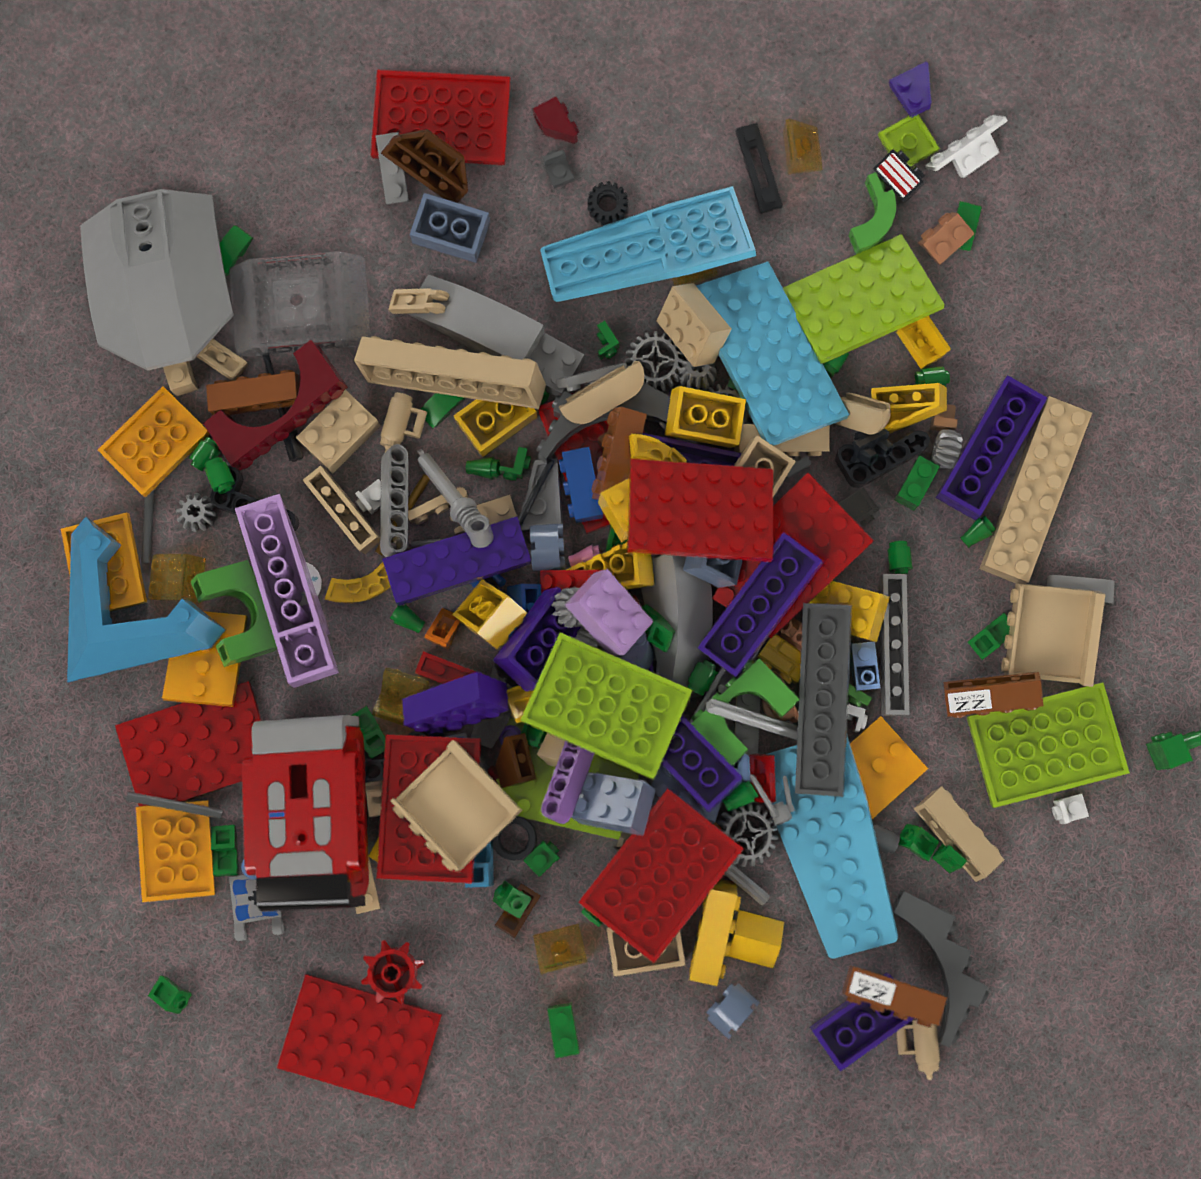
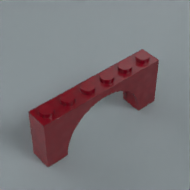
(318, 387)

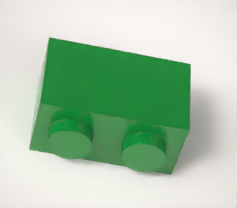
(916, 483)
(563, 1030)

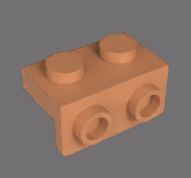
(945, 237)

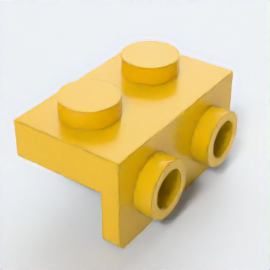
(924, 341)

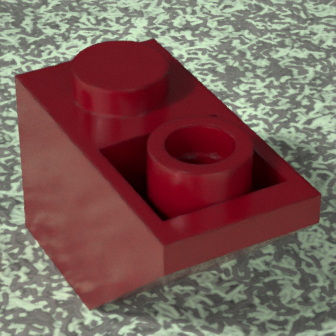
(554, 122)

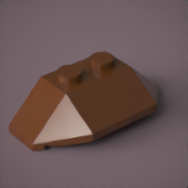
(430, 162)

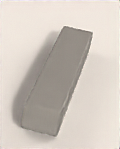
(399, 492)

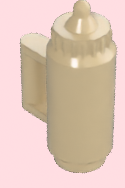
(397, 421)
(925, 1045)

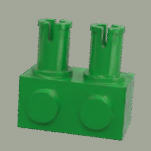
(1172, 750)

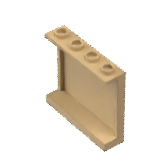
(1054, 633)
(456, 807)

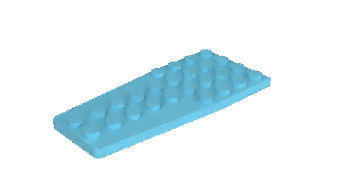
(650, 247)
(837, 860)

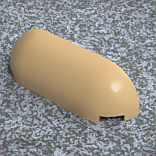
(604, 394)
(865, 414)

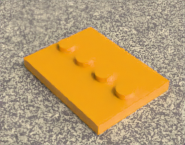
(154, 441)
(124, 569)
(201, 674)
(884, 764)
(174, 853)

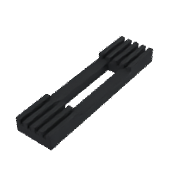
(768, 197)

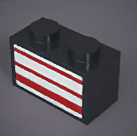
(900, 175)

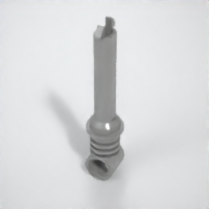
(462, 509)

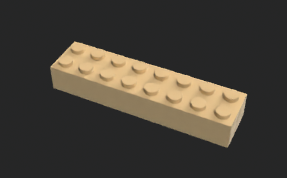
(451, 372)
(1035, 491)

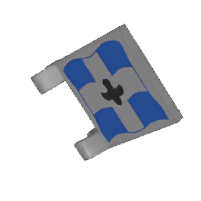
(246, 909)

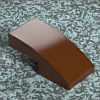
(511, 924)

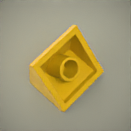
(756, 939)

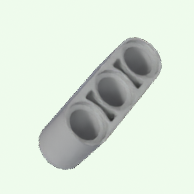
(1102, 585)

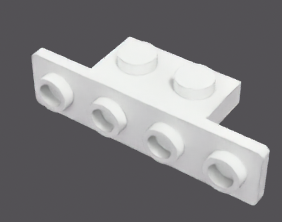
(971, 150)

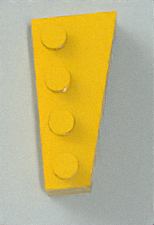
(629, 568)
(714, 932)

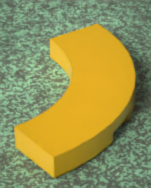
(651, 448)
(360, 588)

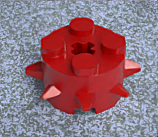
(381, 963)

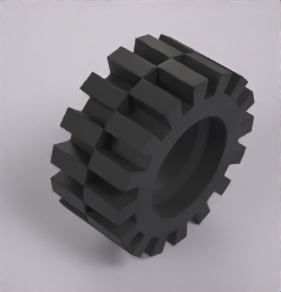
(603, 191)

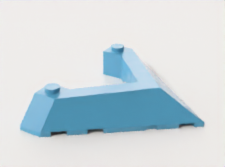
(104, 647)

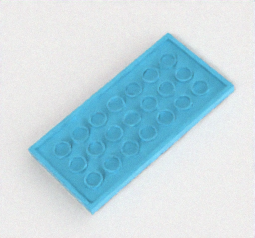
(772, 357)

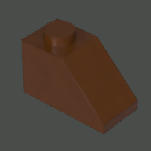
(515, 762)

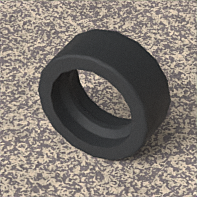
(532, 838)

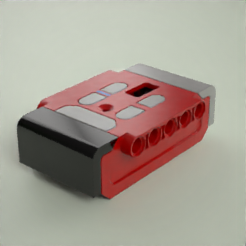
(306, 813)

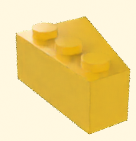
(911, 403)

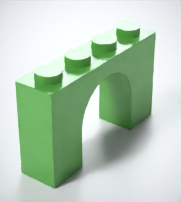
(239, 582)
(756, 681)

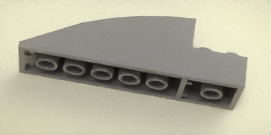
(499, 331)
(688, 608)

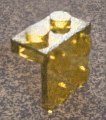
(172, 576)
(394, 688)

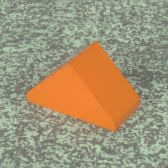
(443, 629)

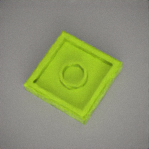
(910, 137)

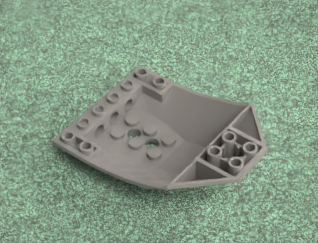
(160, 301)

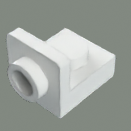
(370, 497)
(858, 713)
(1070, 809)

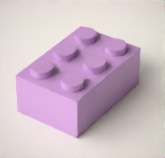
(609, 613)

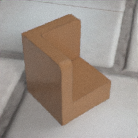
(944, 420)

